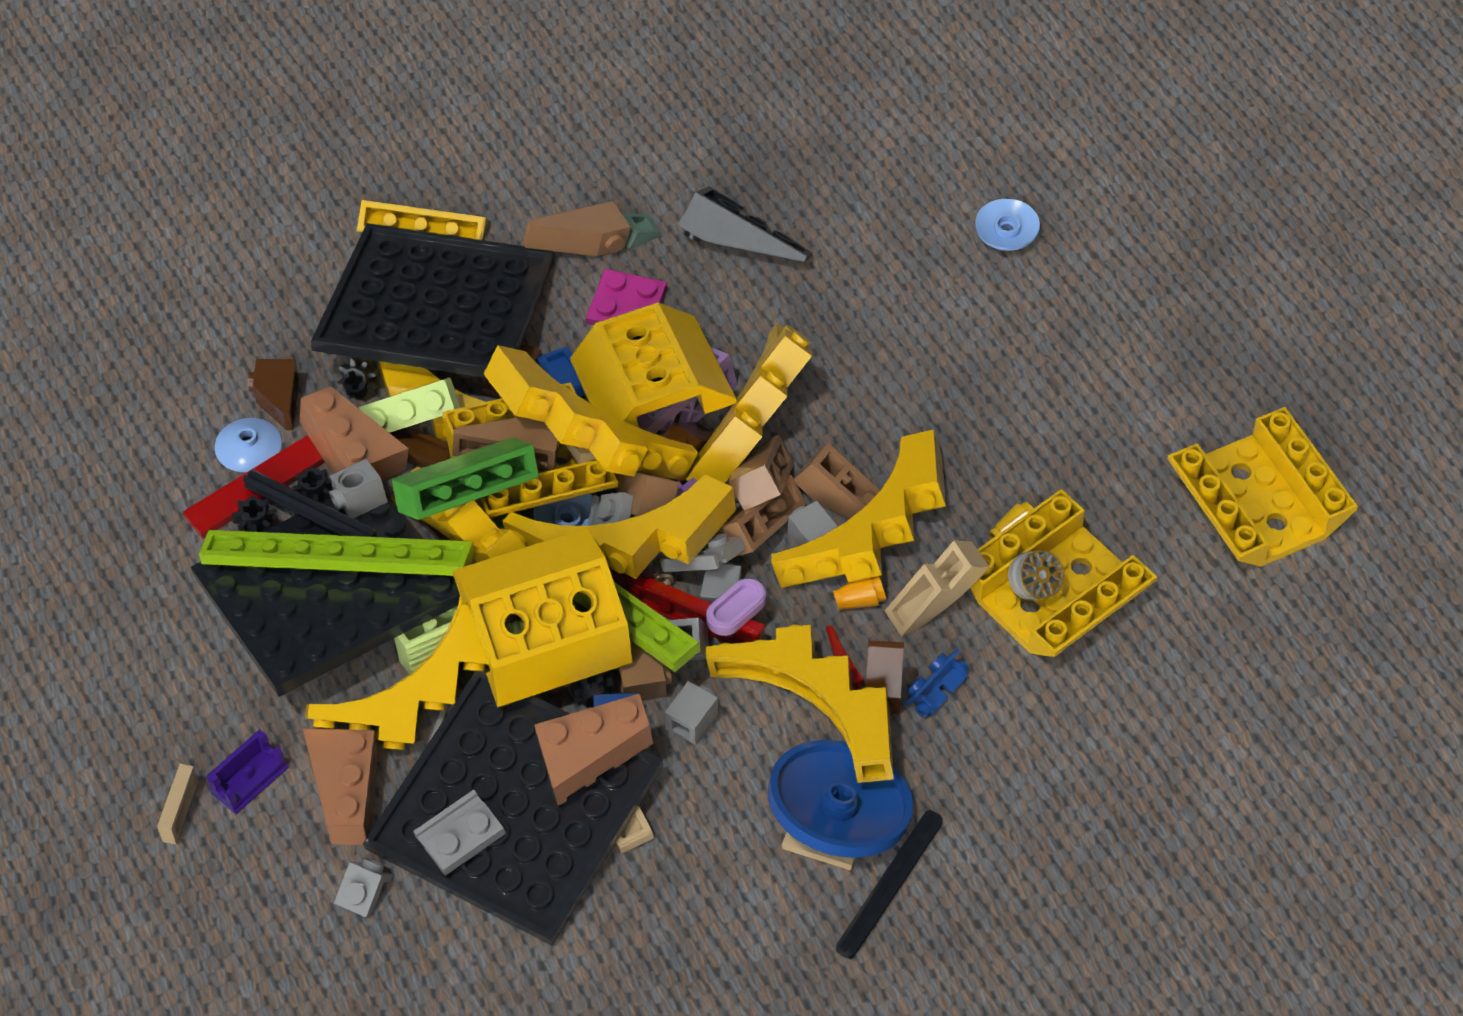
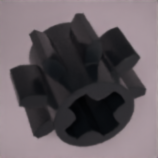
(354, 384)
(314, 484)
(253, 507)
(595, 685)

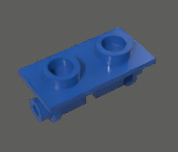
(945, 673)

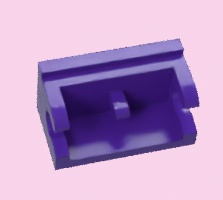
(246, 772)

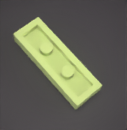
(413, 406)

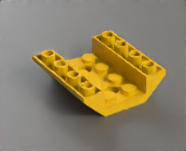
(620, 370)
(1284, 484)
(551, 486)
(1082, 599)
(556, 639)

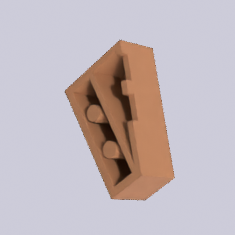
(349, 435)
(591, 742)
(345, 779)

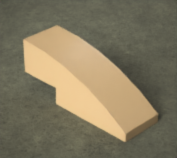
(936, 587)

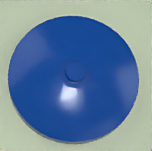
(824, 807)

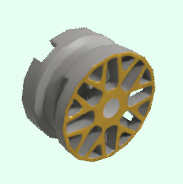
(1034, 575)

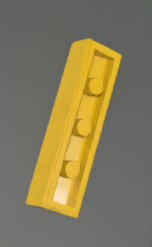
(422, 220)

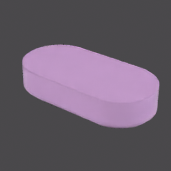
(736, 607)

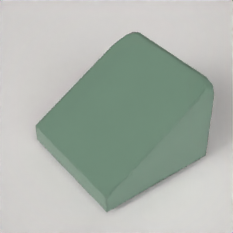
(641, 229)

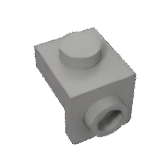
(362, 886)

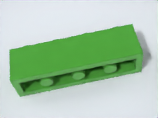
(465, 478)

